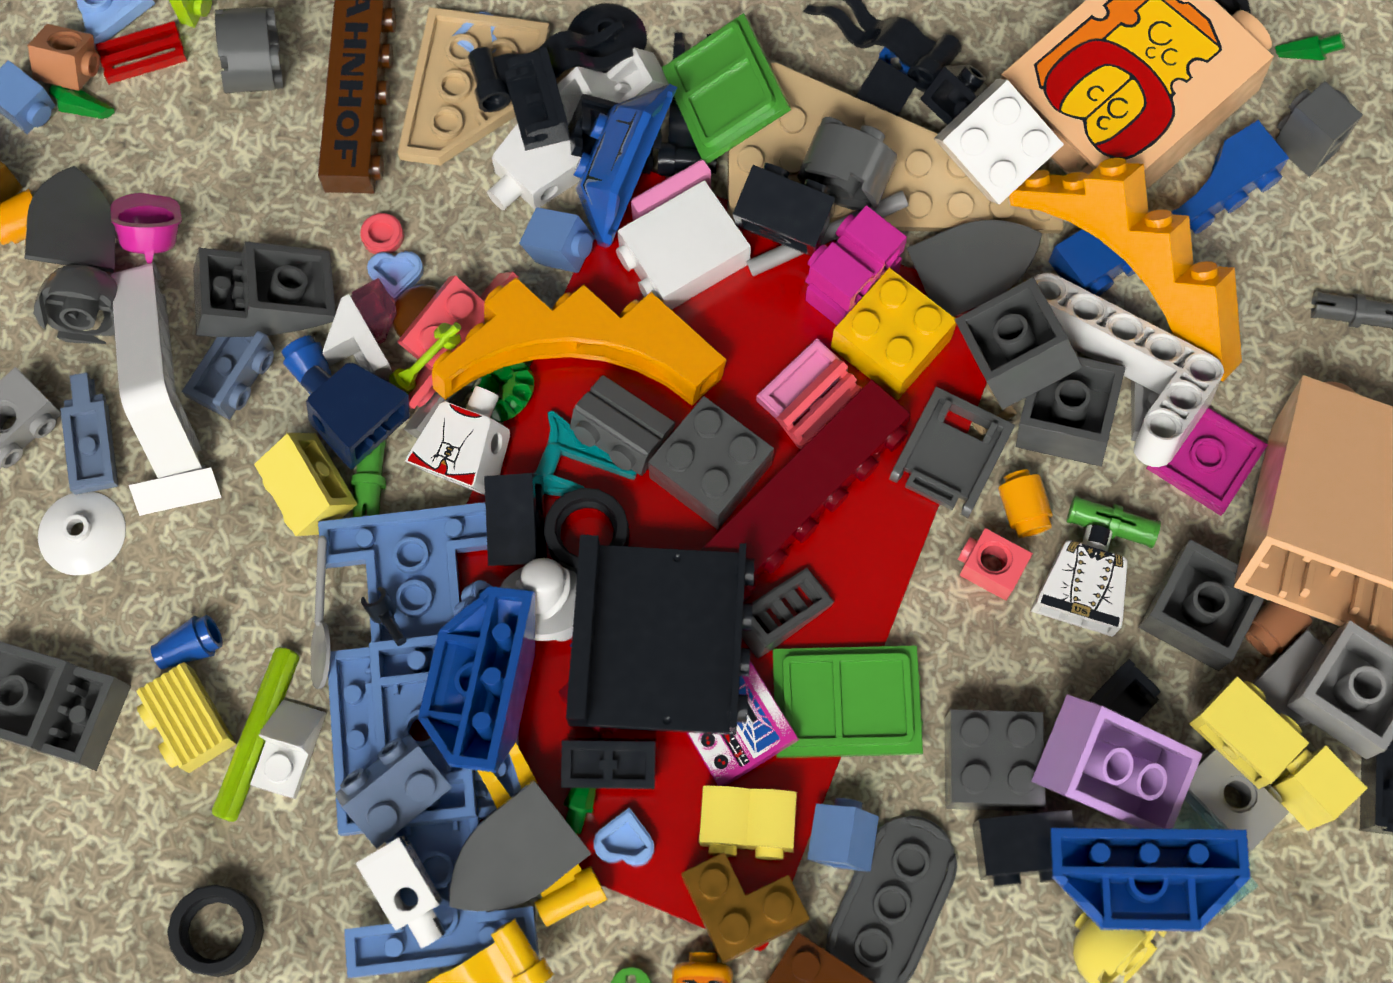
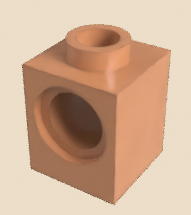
(63, 57)

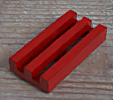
(142, 45)

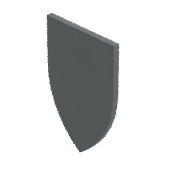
(70, 223)
(973, 262)
(514, 854)

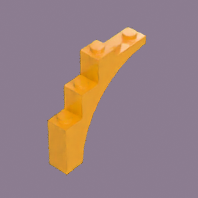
(1156, 244)
(581, 326)

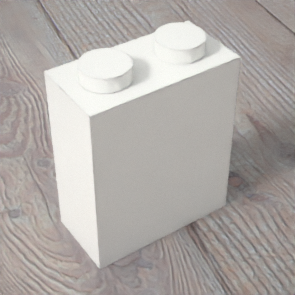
(683, 246)

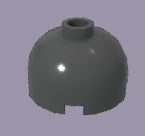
(71, 302)

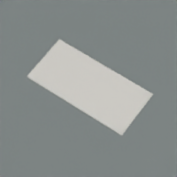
(175, 491)

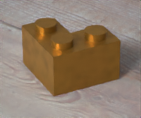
(740, 921)

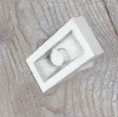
(350, 335)
(288, 748)

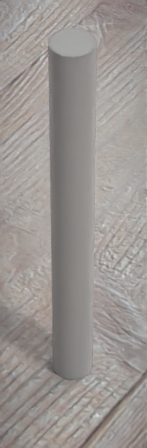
(783, 254)

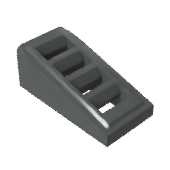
(764, 632)

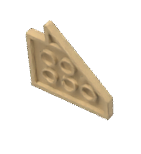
(442, 101)

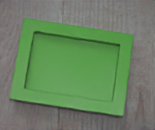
(726, 89)
(850, 700)

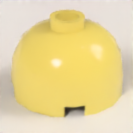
(1110, 953)

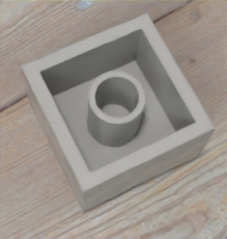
(1350, 691)

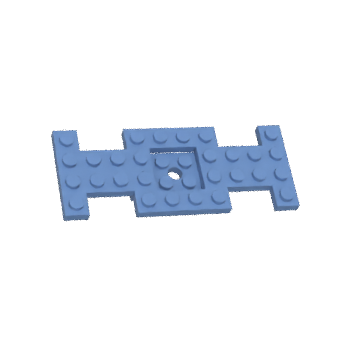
(379, 697)

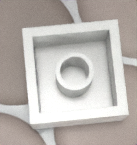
(998, 141)

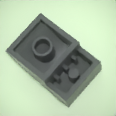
(262, 290)
(57, 706)

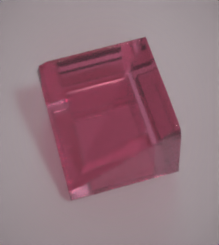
(375, 308)

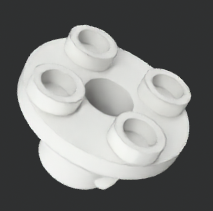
(554, 596)

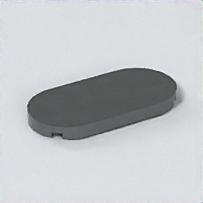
(896, 905)

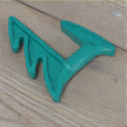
(564, 442)

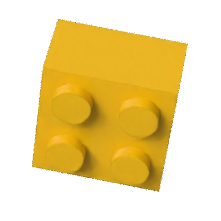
(893, 333)

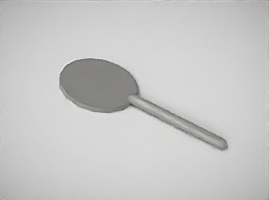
(320, 639)

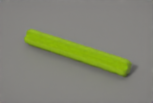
(250, 745)

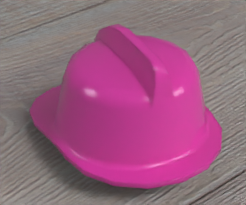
(146, 223)

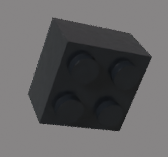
(784, 209)

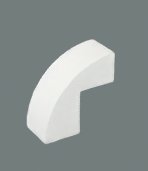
(624, 81)

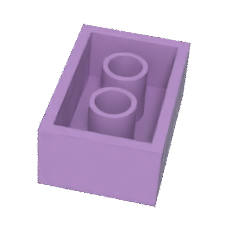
(1116, 765)

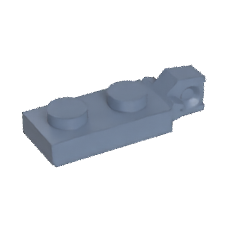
(88, 438)

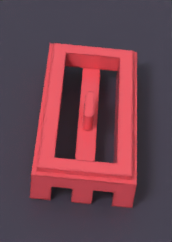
(824, 408)

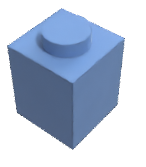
(23, 99)
(557, 240)
(843, 835)

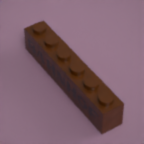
(356, 96)

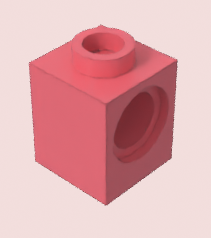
(1010, 555)

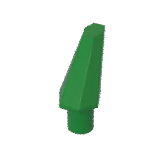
(1311, 48)
(80, 103)
(579, 803)

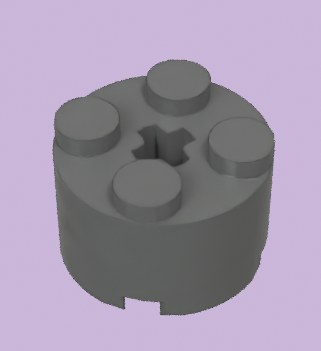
(248, 49)
(849, 163)

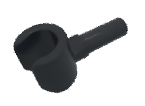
(383, 612)

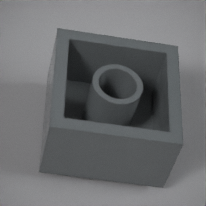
(1018, 343)
(1073, 414)
(710, 462)
(1200, 607)
(993, 760)

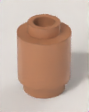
(1276, 628)

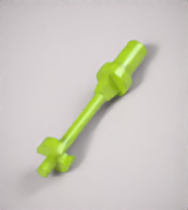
(447, 338)

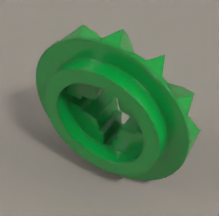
(515, 392)

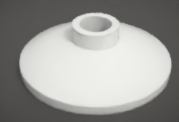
(94, 546)

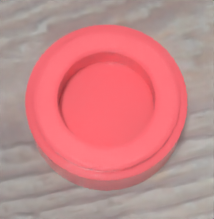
(382, 233)

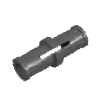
(1353, 309)

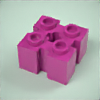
(853, 263)

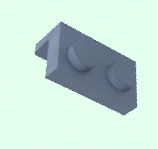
(228, 372)
(391, 790)

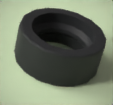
(575, 501)
(186, 910)

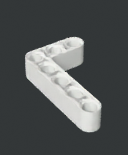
(1152, 357)
(148, 373)

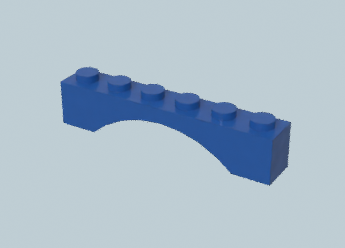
(1242, 165)

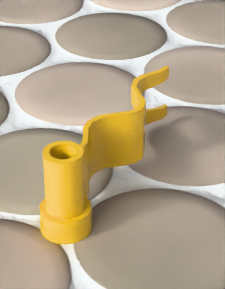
(572, 890)
(504, 961)

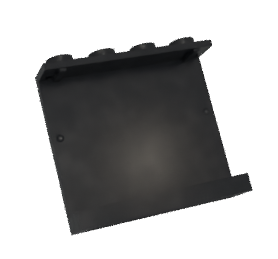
(659, 639)

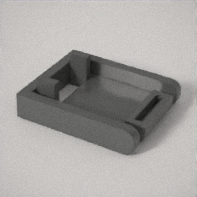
(947, 461)

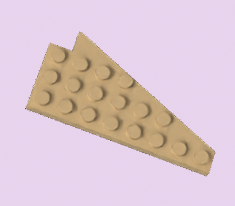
(933, 184)

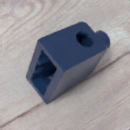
(353, 410)

